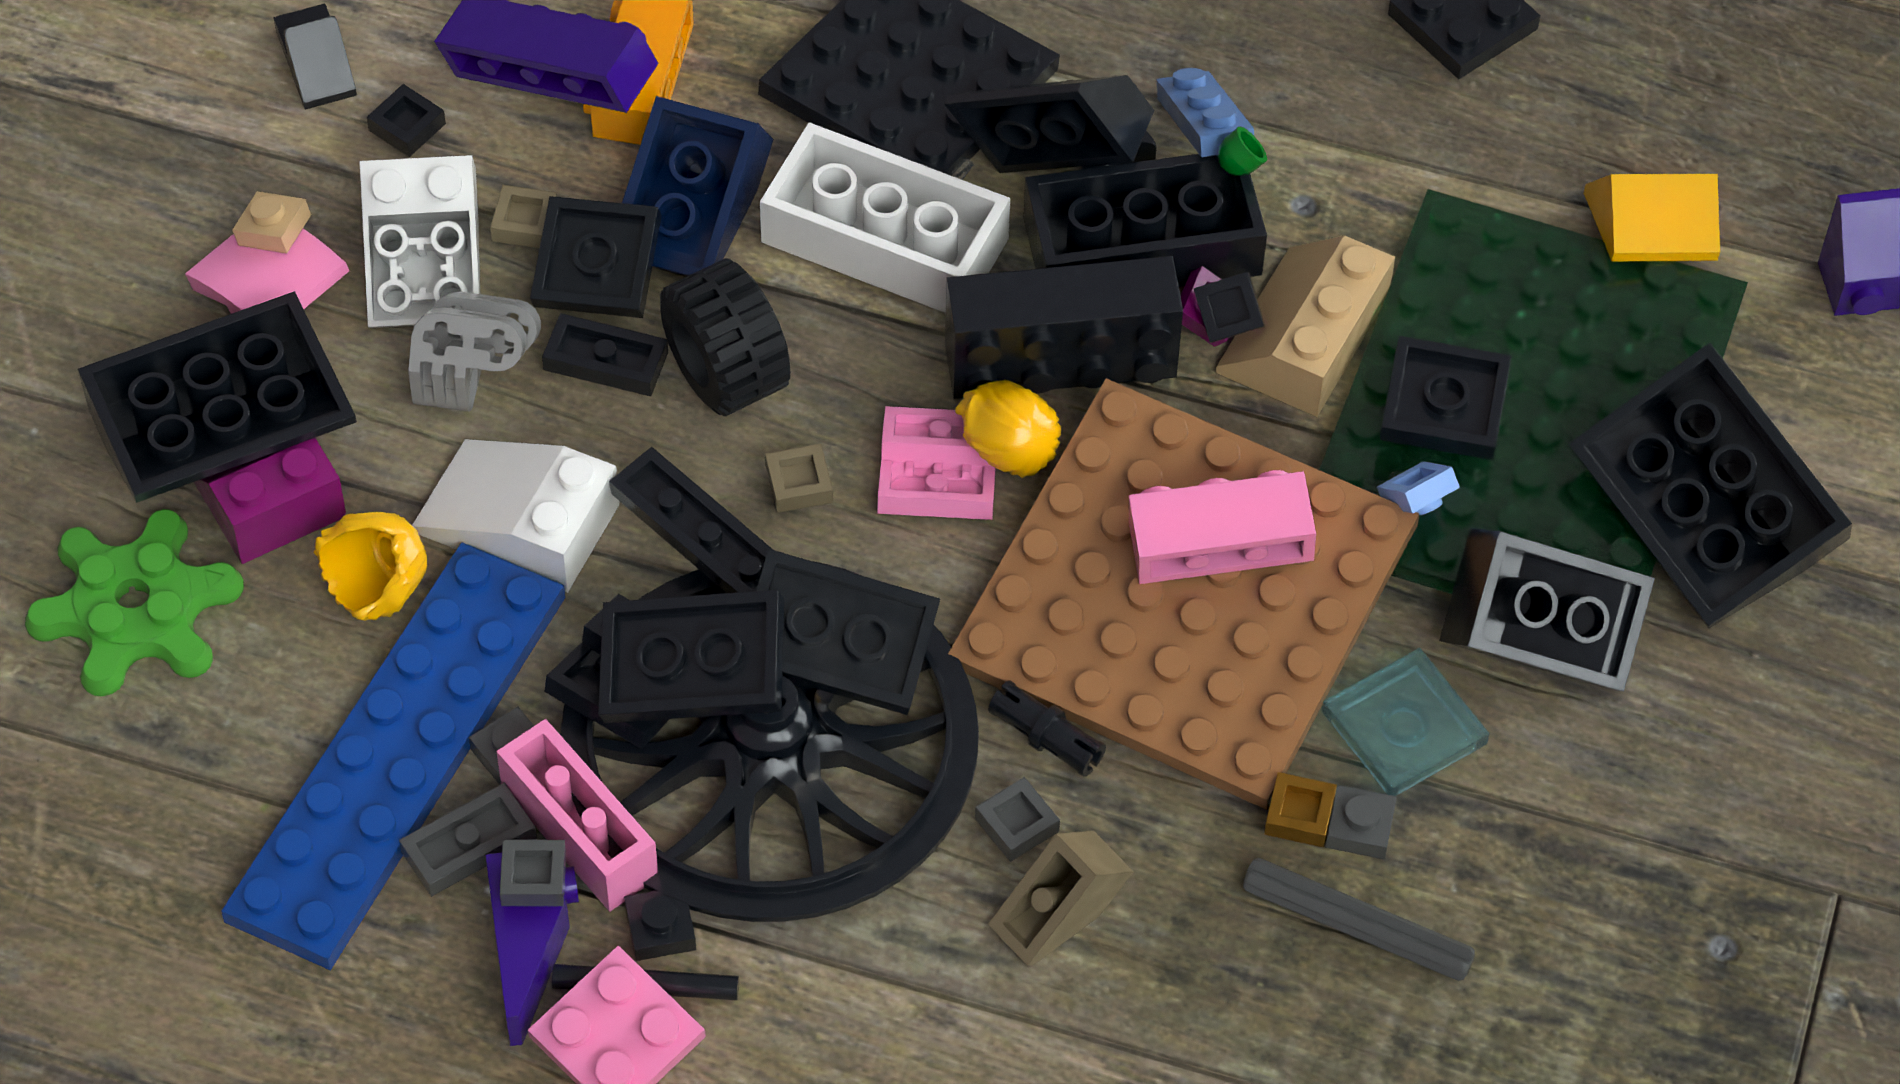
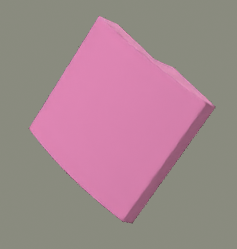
(251, 276)
(932, 467)

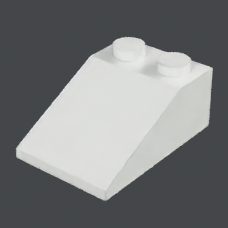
(523, 505)

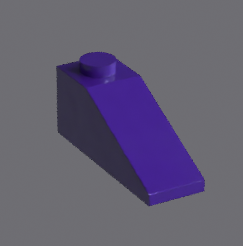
(527, 948)

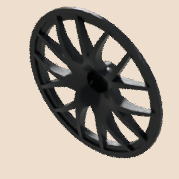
(785, 757)

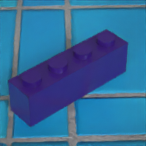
(547, 52)

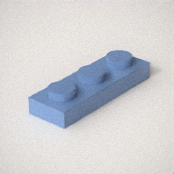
(1200, 108)

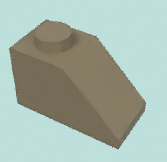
(1060, 894)

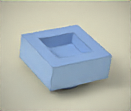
(1420, 487)

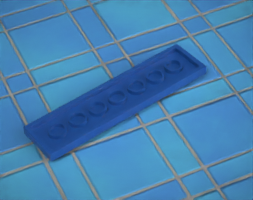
(393, 756)

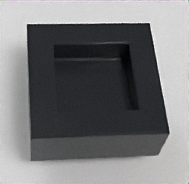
(406, 120)
(1229, 307)
(659, 925)

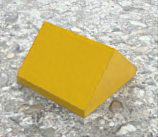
(1657, 216)

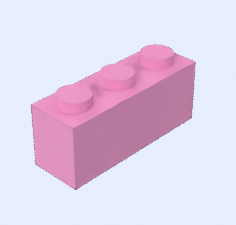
(1221, 526)
(542, 777)

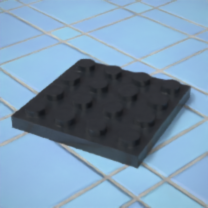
(889, 66)

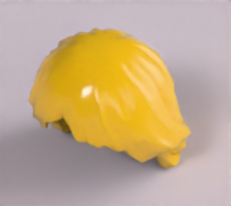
(1010, 427)
(371, 563)

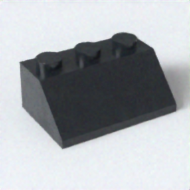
(1055, 123)

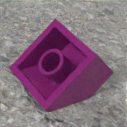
(274, 499)

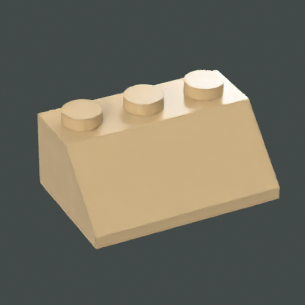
(1313, 320)

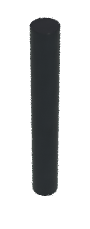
(674, 983)

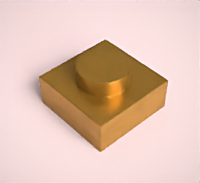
(1300, 809)

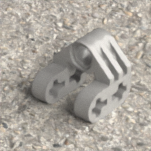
(457, 344)

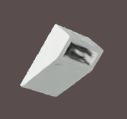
(418, 235)

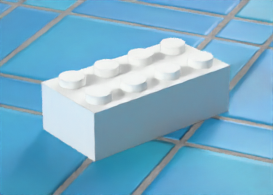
(881, 217)

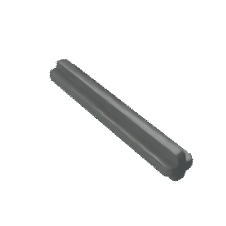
(1359, 919)

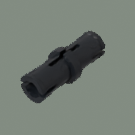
(1047, 728)

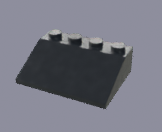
(214, 397)
(1712, 487)

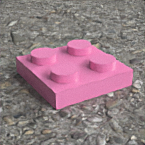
(616, 1027)

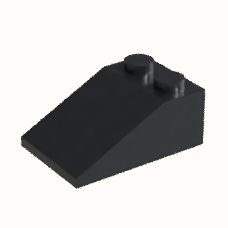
(1546, 608)

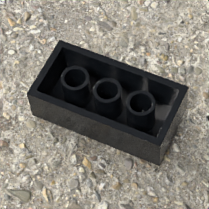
(1147, 211)
(1064, 326)

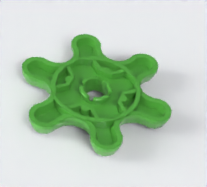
(122, 634)

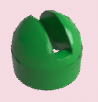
(1241, 152)

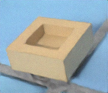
(271, 222)

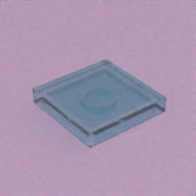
(1405, 722)

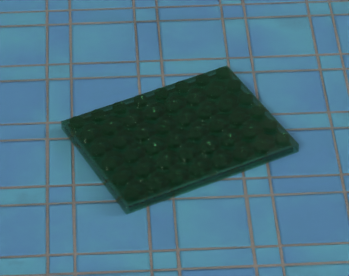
(1580, 347)

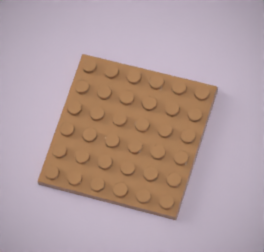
(1187, 669)

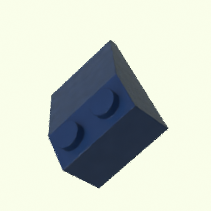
(701, 177)

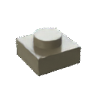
(520, 216)
(799, 478)

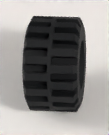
(725, 337)

